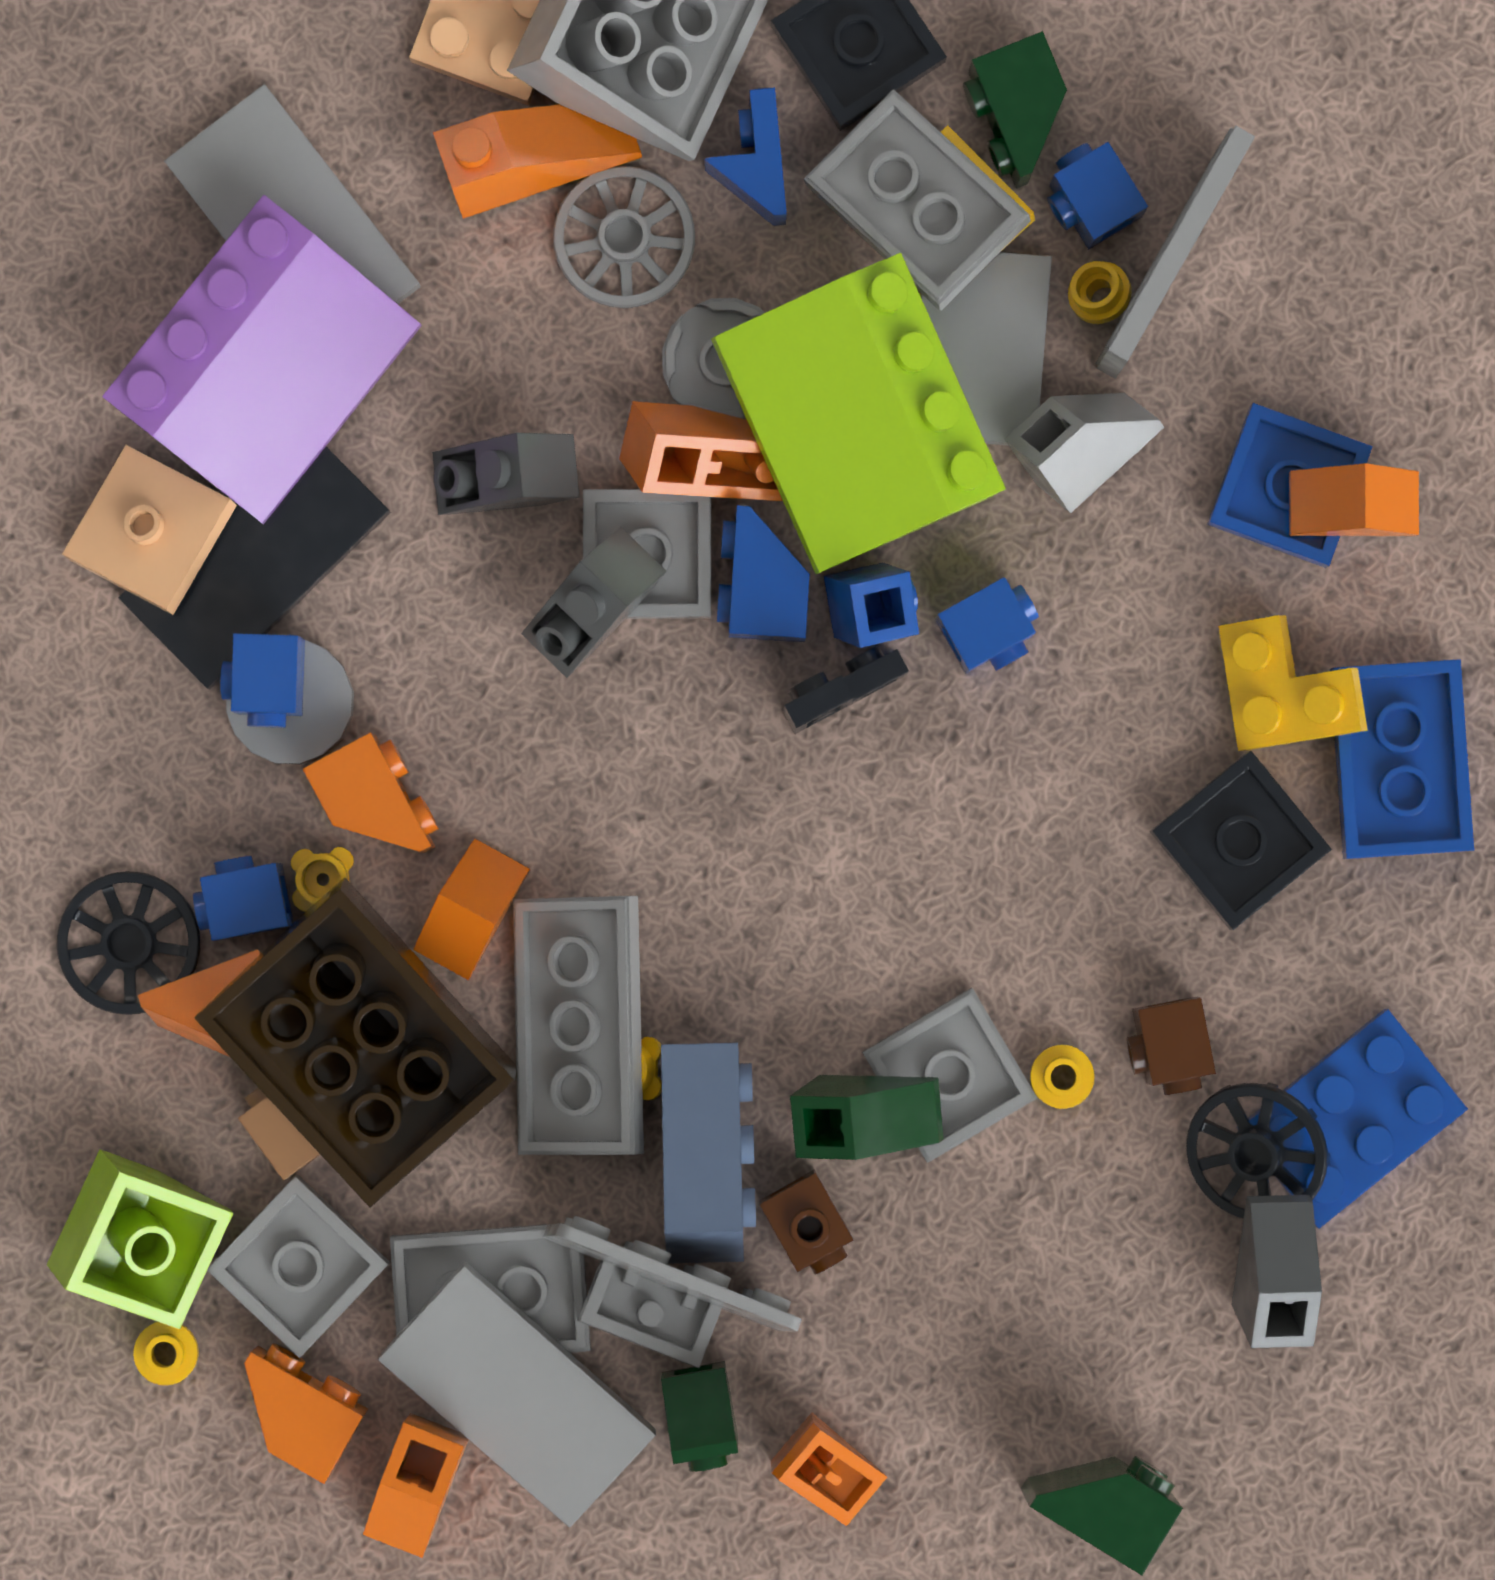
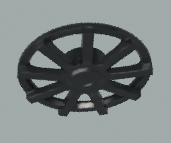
(127, 940)
(1255, 1149)

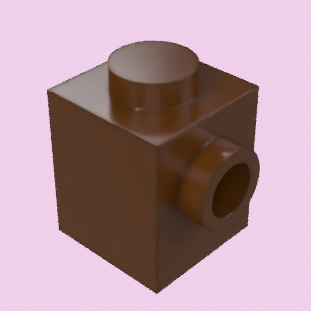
(1171, 1045)
(807, 1223)

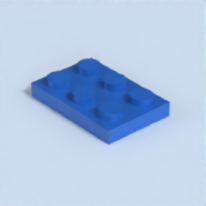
(1409, 773)
(1375, 1107)

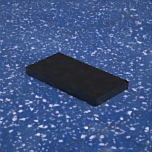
(265, 569)

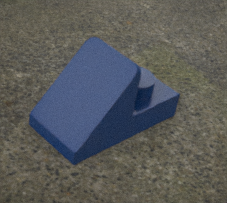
(758, 175)

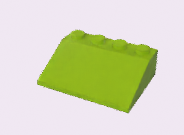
(858, 413)

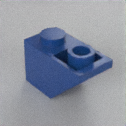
(767, 583)

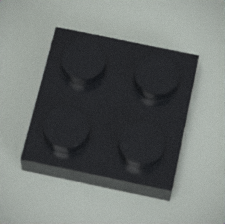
(857, 51)
(1240, 840)

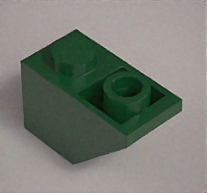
(1021, 97)
(865, 1116)
(700, 1416)

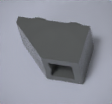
(506, 473)
(593, 601)
(1278, 1272)

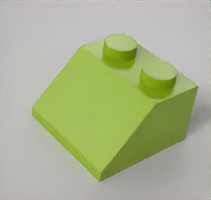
(138, 1240)

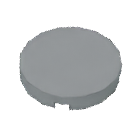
(687, 370)
(325, 718)

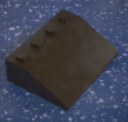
(357, 1043)

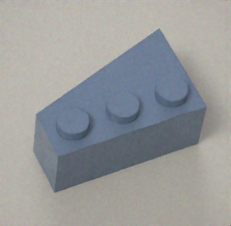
(705, 1152)

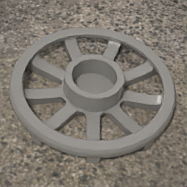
(624, 237)

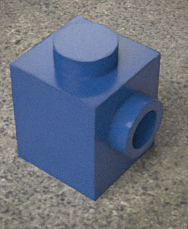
(1094, 194)
(872, 604)
(989, 626)
(265, 678)
(243, 899)

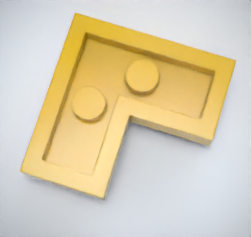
(1271, 702)

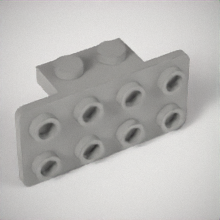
(657, 1304)

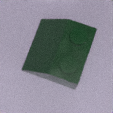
(1110, 1506)

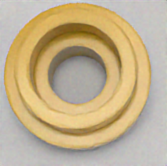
(1091, 278)
(1041, 1076)
(186, 1353)

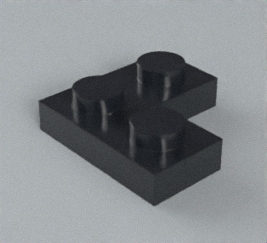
(820, 698)

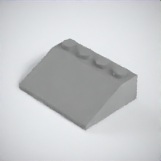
(639, 62)

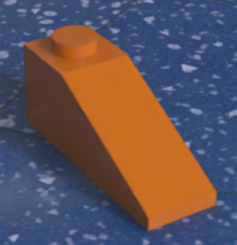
(526, 153)
(694, 453)

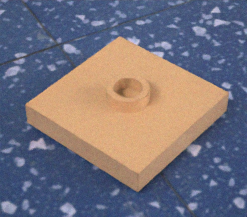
(149, 529)

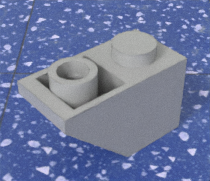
(1081, 442)

